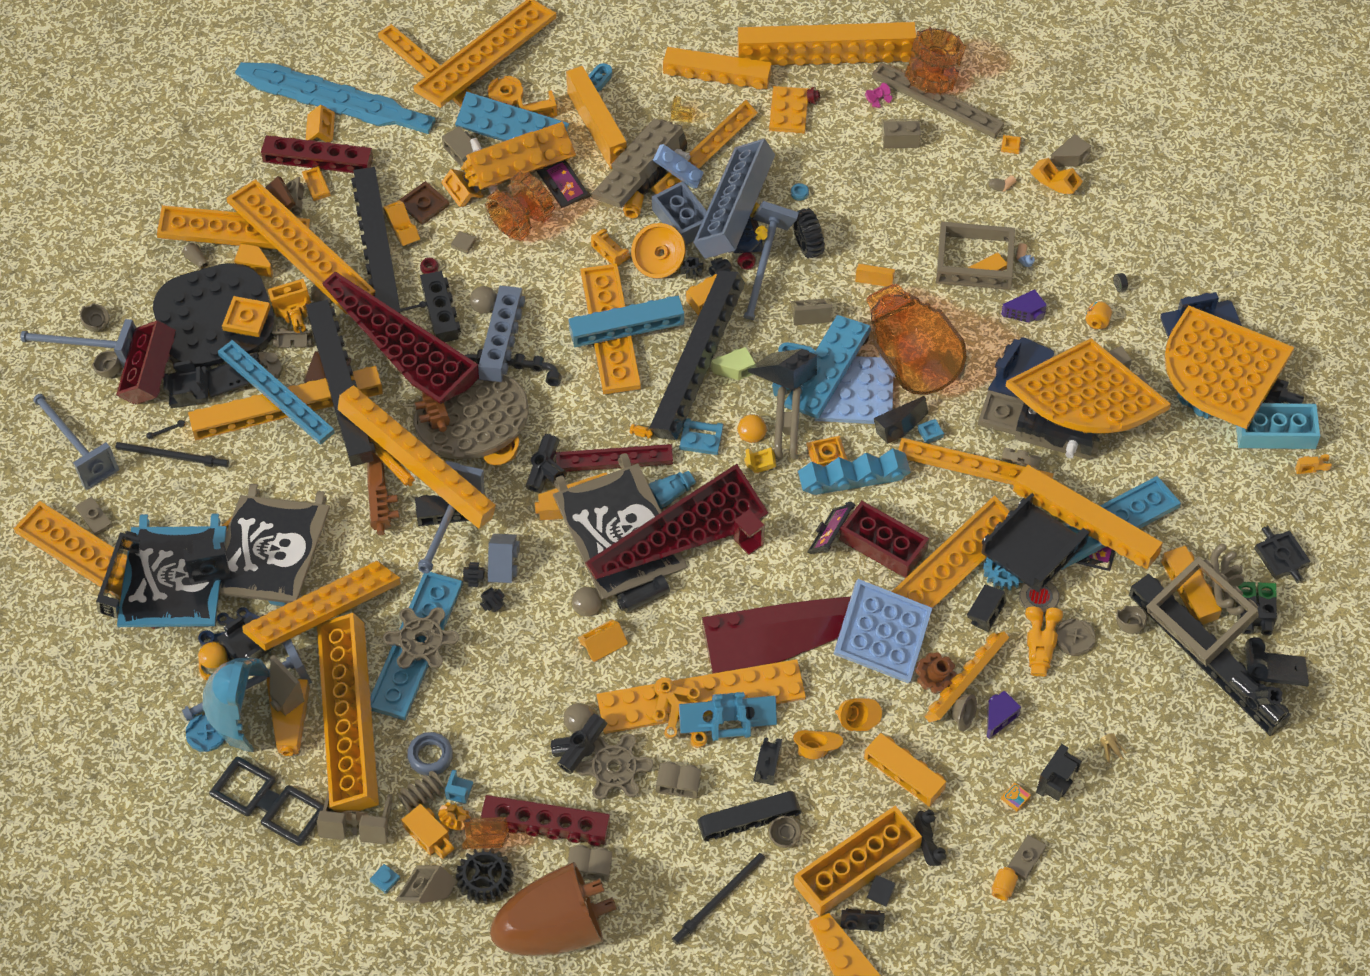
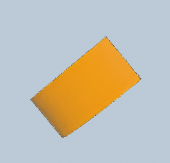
(1062, 181)
(400, 223)

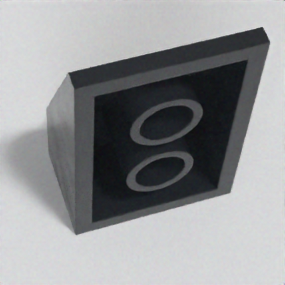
(787, 368)

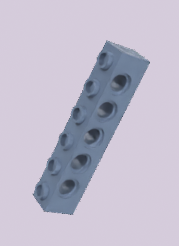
(501, 333)

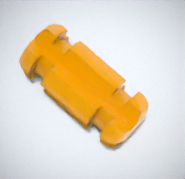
(641, 431)

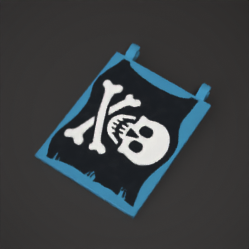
(157, 581)

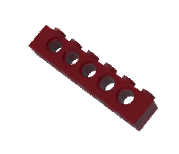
(314, 154)
(557, 815)

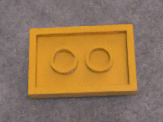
(788, 109)

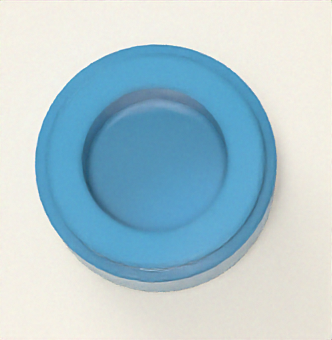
(799, 192)

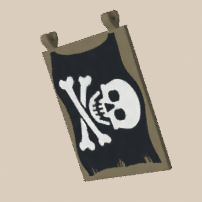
(605, 512)
(271, 546)

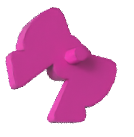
(882, 91)

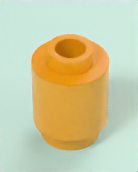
(633, 206)
(1004, 883)

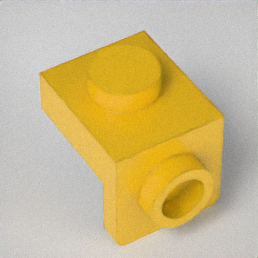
(760, 460)

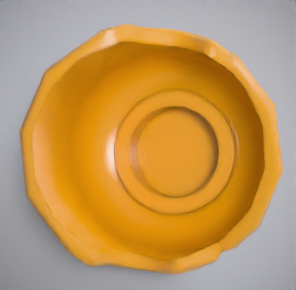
(752, 428)

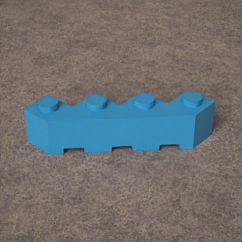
(862, 472)

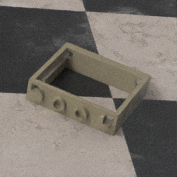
(972, 276)
(1180, 634)

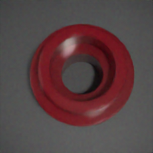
(813, 95)
(746, 261)
(429, 262)

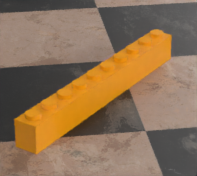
(260, 410)
(416, 457)

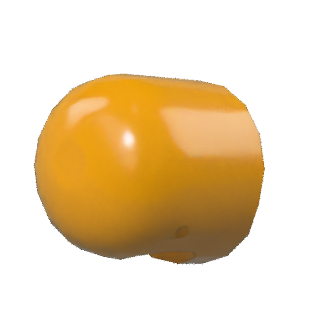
(211, 656)

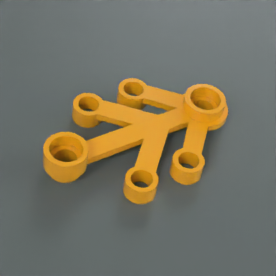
(674, 713)

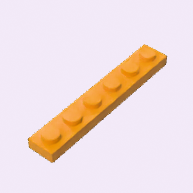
(964, 679)

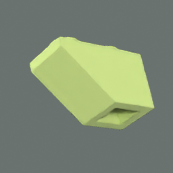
(734, 364)

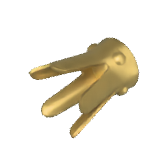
(1109, 741)

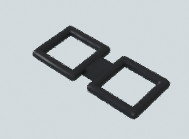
(267, 800)

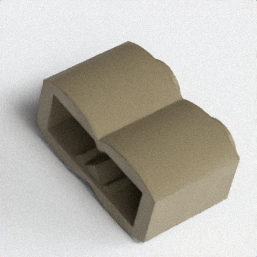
(678, 780)
(591, 862)

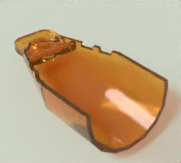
(915, 341)

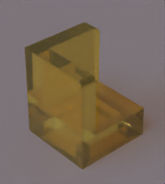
(681, 113)

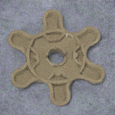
(416, 627)
(616, 754)

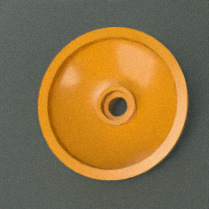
(648, 245)

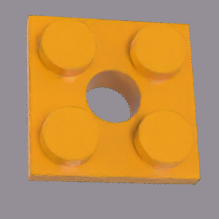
(831, 444)

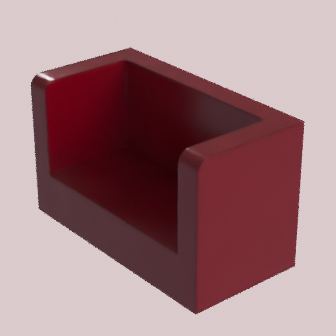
(749, 532)

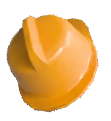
(504, 455)
(859, 714)
(816, 744)

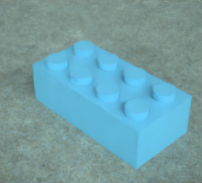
(1281, 427)

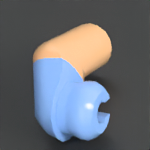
(1021, 256)

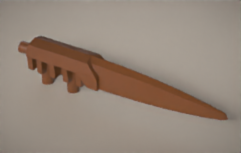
(436, 413)
(379, 498)

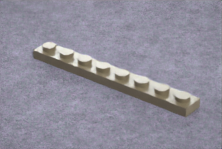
(942, 103)

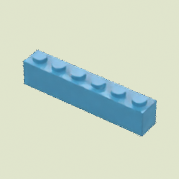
(626, 321)

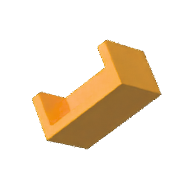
(546, 107)

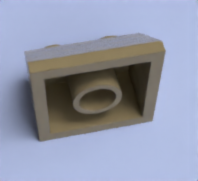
(900, 133)

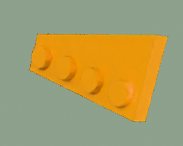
(839, 950)

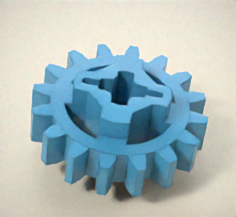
(999, 576)

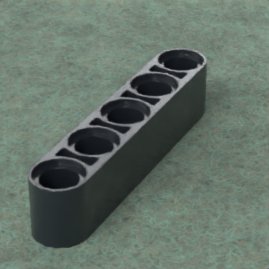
(748, 815)

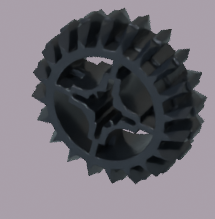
(809, 233)
(475, 861)

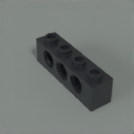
(439, 306)

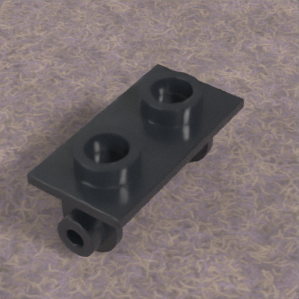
(855, 920)

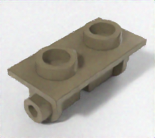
(296, 190)
(285, 337)

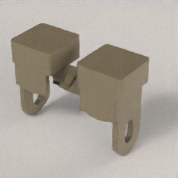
(371, 828)

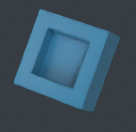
(930, 431)
(384, 878)

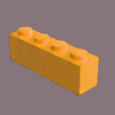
(1195, 591)
(905, 769)

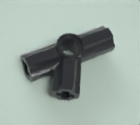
(543, 464)
(1260, 697)
(577, 745)

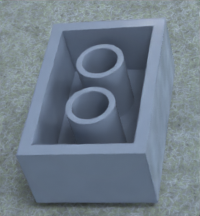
(680, 210)

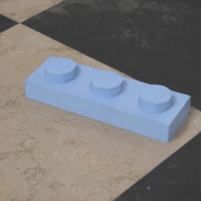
(678, 166)

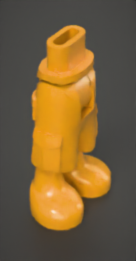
(1042, 643)

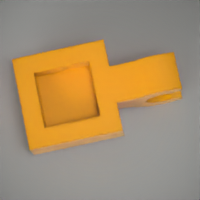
(1312, 464)

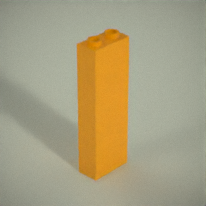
(595, 114)

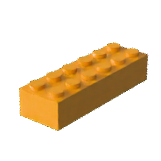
(857, 861)

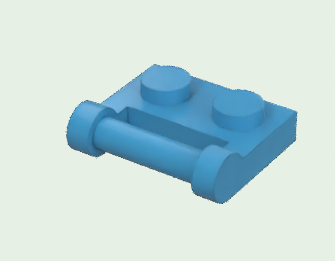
(699, 441)

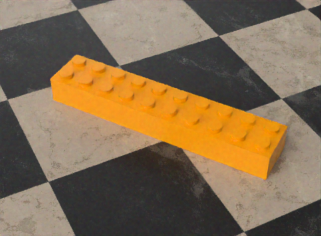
(828, 43)
(347, 714)

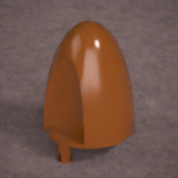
(551, 915)

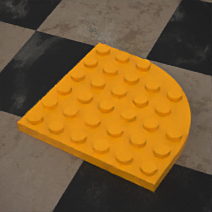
(1223, 365)
(1088, 391)

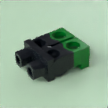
(1267, 606)

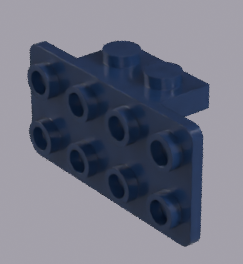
(1206, 302)
(1018, 358)

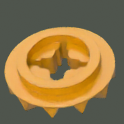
(448, 818)

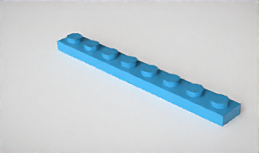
(276, 392)

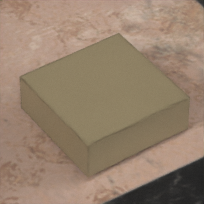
(463, 242)

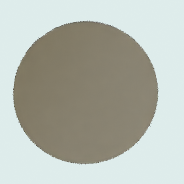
(480, 420)

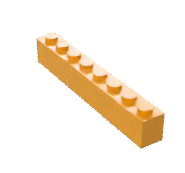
(1085, 514)

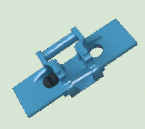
(728, 707)

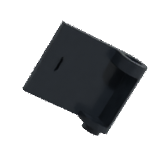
(642, 594)
(1273, 666)

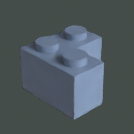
(501, 556)

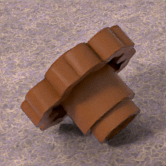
(935, 672)

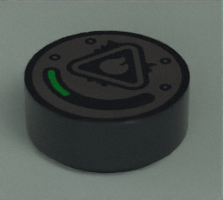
(1120, 282)

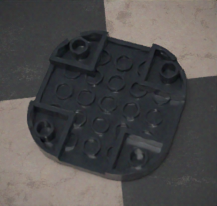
(197, 308)

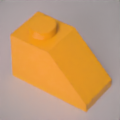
(253, 258)

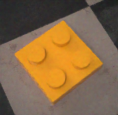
(246, 316)

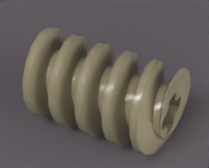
(420, 791)

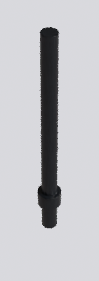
(207, 460)
(691, 925)

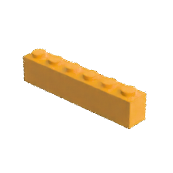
(717, 68)

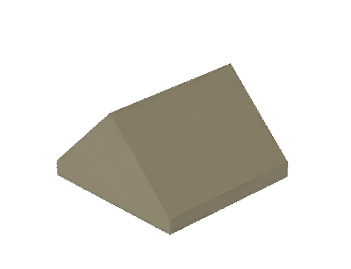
(811, 311)

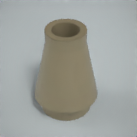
(194, 254)

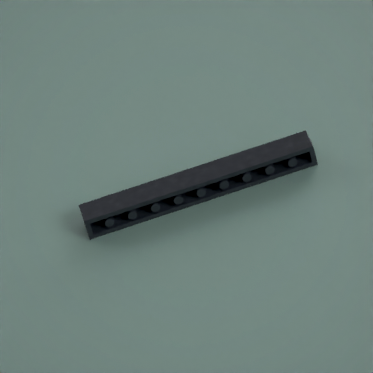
(375, 237)
(697, 355)
(338, 377)
(1222, 667)

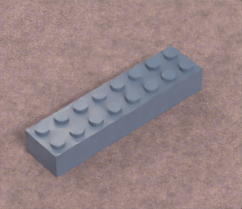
(734, 199)

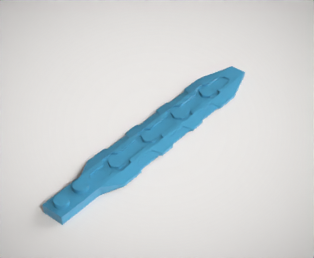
(336, 97)

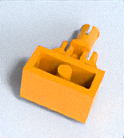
(291, 301)

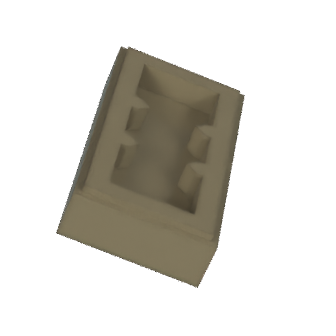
(93, 516)
(1026, 857)

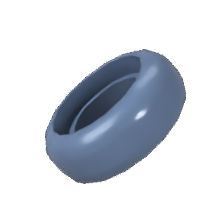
(430, 738)

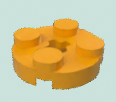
(507, 83)

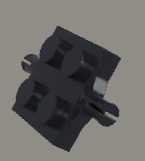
(1282, 554)

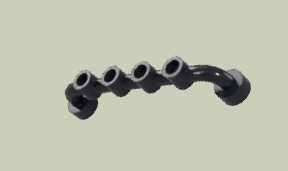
(518, 362)

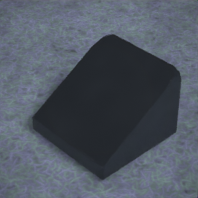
(881, 890)

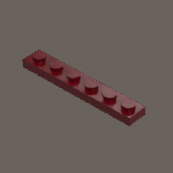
(608, 458)

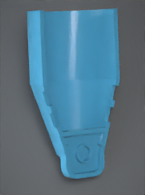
(225, 696)

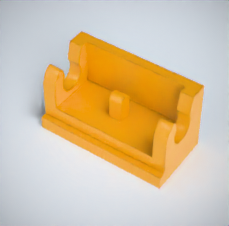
(608, 248)

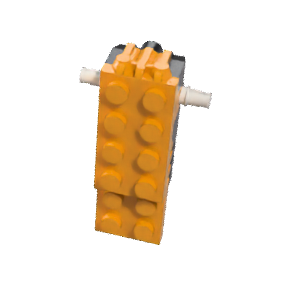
(524, 153)

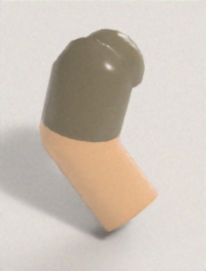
(1002, 185)

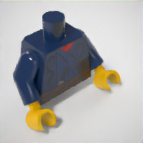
(752, 235)

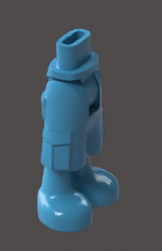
(671, 487)

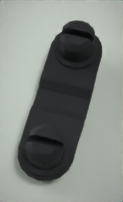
(932, 854)

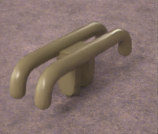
(787, 423)
(1233, 575)

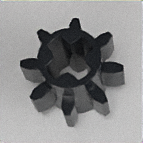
(719, 264)
(692, 268)
(473, 574)
(492, 599)

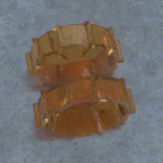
(935, 60)
(513, 212)

